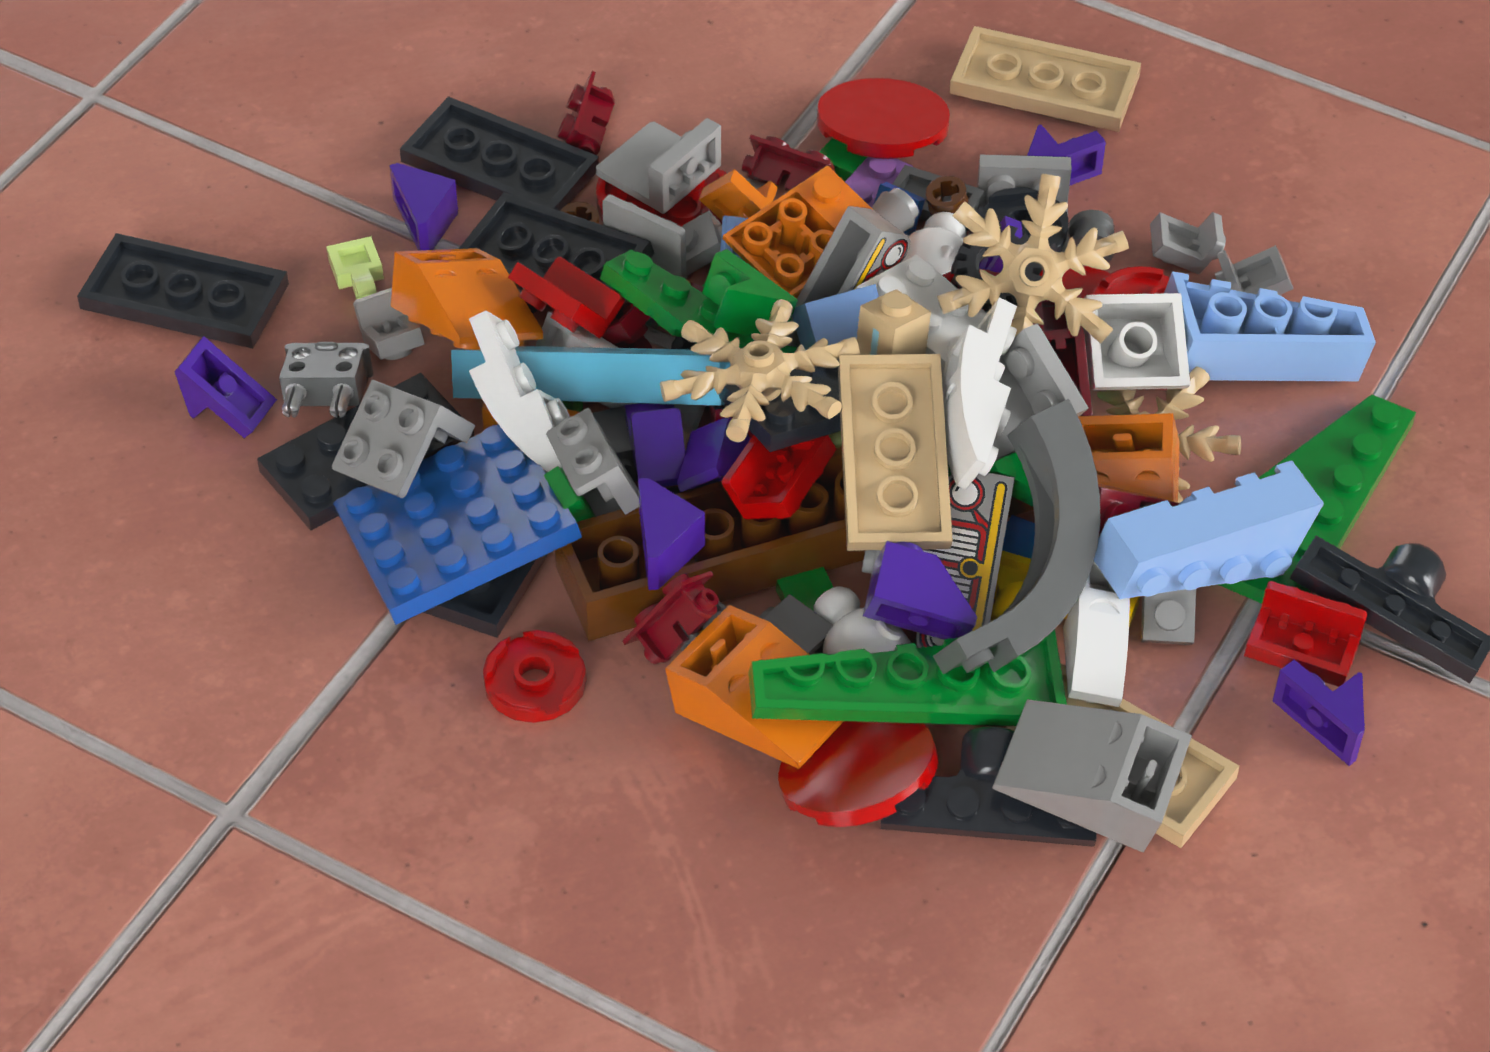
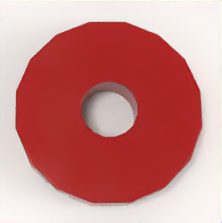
(534, 699)

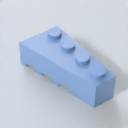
(1269, 337)
(1210, 536)

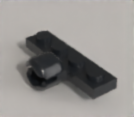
(1398, 601)
(973, 809)

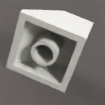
(1144, 346)

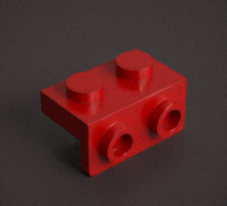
(573, 295)
(776, 481)
(1306, 629)

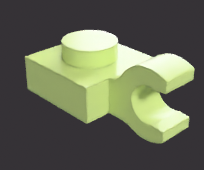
(356, 265)

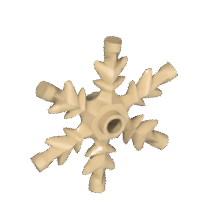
(1037, 249)
(759, 370)
(1201, 442)

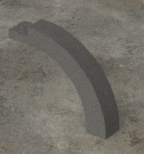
(1065, 542)

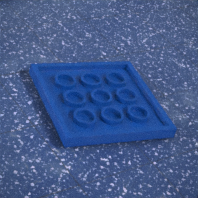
(462, 523)

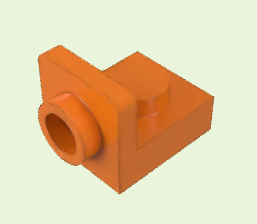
(736, 196)

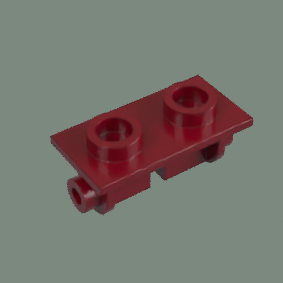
(589, 116)
(775, 158)
(684, 603)

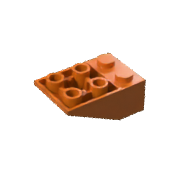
(794, 229)
(454, 285)
(1135, 452)
(713, 686)

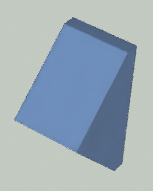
(832, 316)

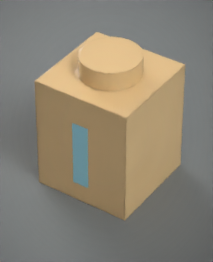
(893, 326)

